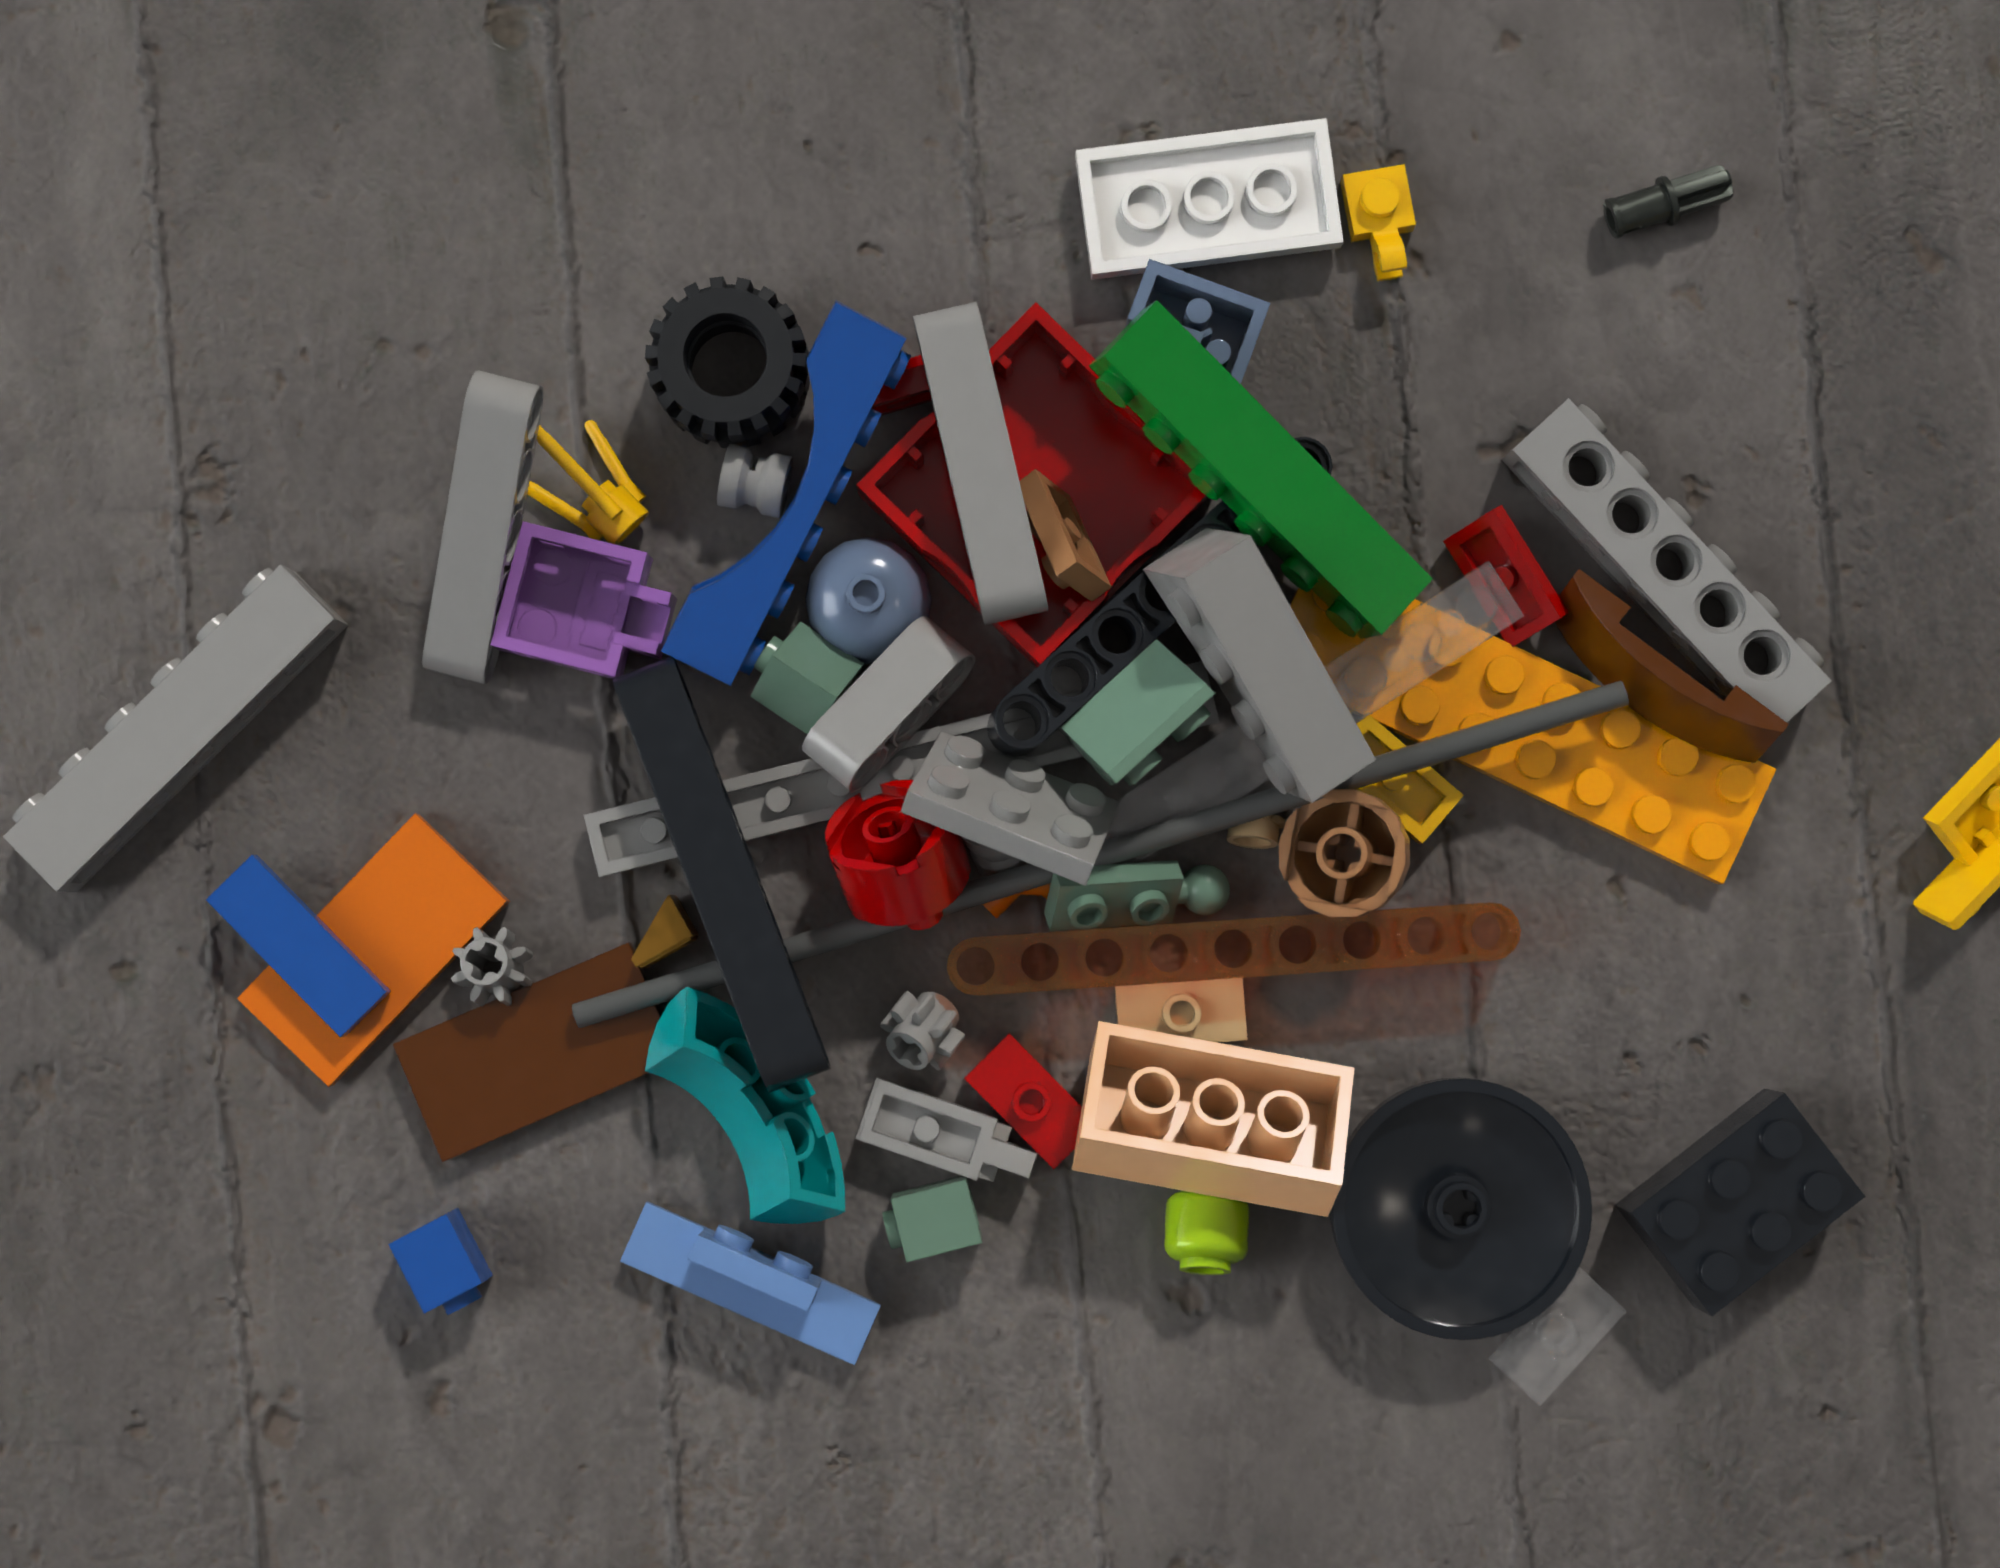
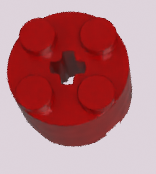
(892, 863)

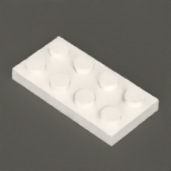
(1209, 198)

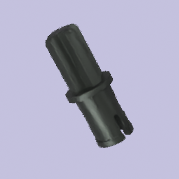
(1667, 200)

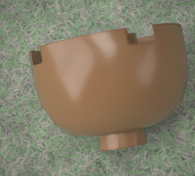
(1344, 853)

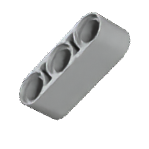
(888, 703)

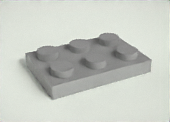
(1011, 807)

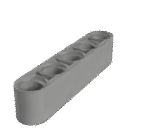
(980, 463)
(481, 524)

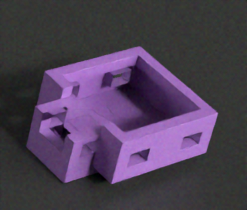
(580, 603)

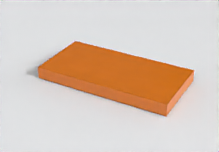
(402, 923)

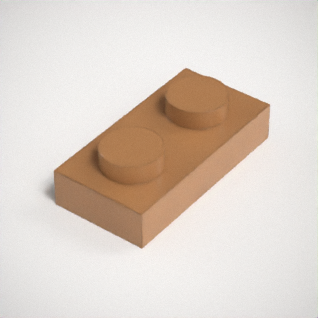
(1059, 528)

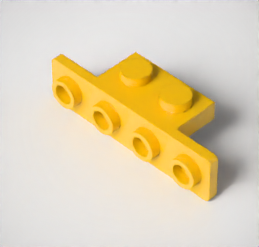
(1970, 830)

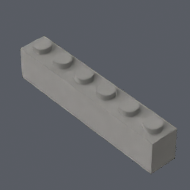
(174, 729)

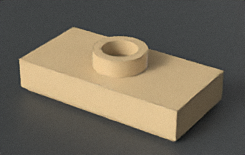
(1188, 1009)

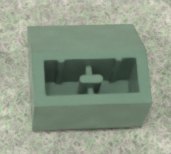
(1137, 713)

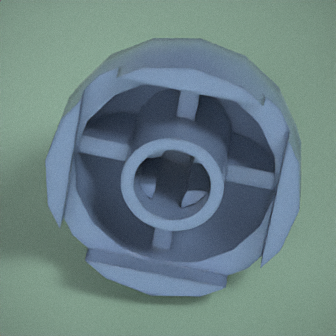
(866, 596)

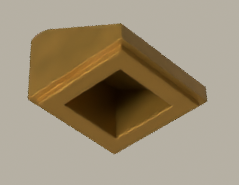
(666, 934)

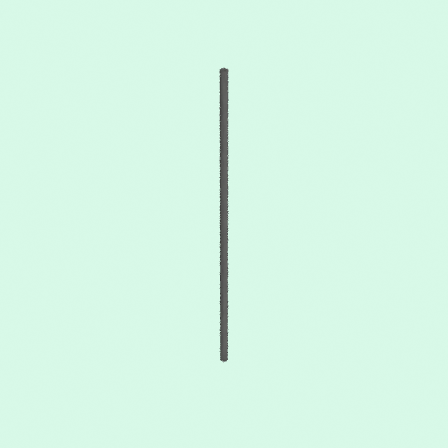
(1135, 844)

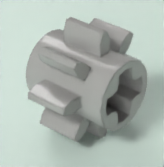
(498, 949)
(922, 1030)

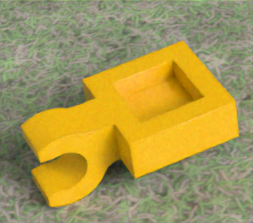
(1379, 210)

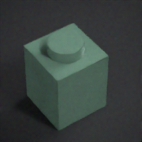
(803, 676)
(933, 1219)

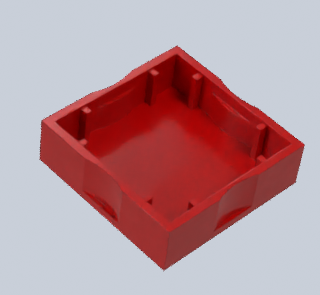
(1076, 438)

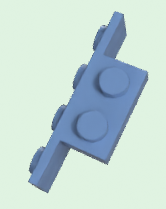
(750, 1282)

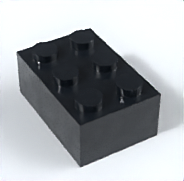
(1740, 1201)

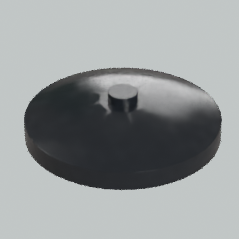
(1461, 1208)

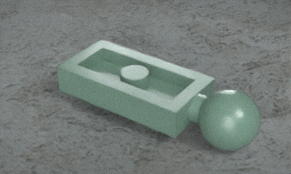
(1134, 895)

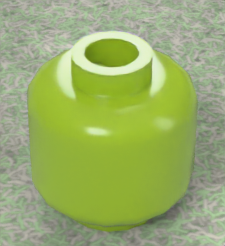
(1206, 1232)

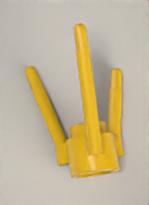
(611, 509)

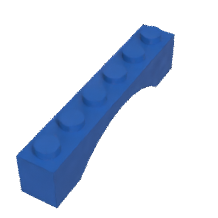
(726, 611)

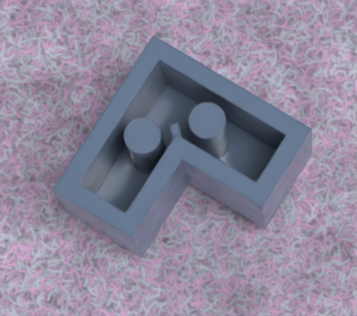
(1215, 315)

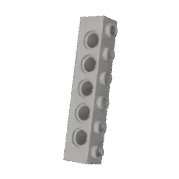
(1630, 560)

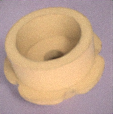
(1257, 833)

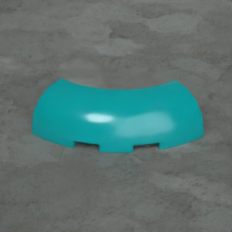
(778, 1135)

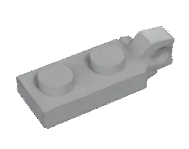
(941, 1133)

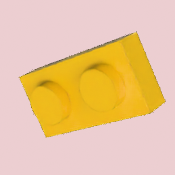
(1416, 797)

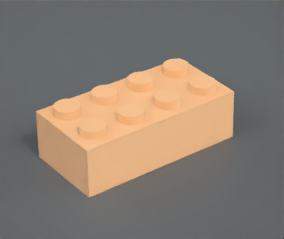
(1214, 1119)

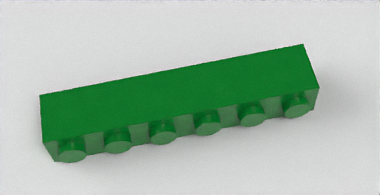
(1259, 473)

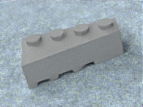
(1261, 661)

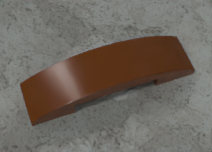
(1654, 685)

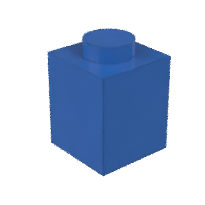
(442, 1263)

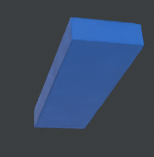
(298, 945)

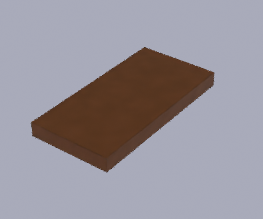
(526, 1059)

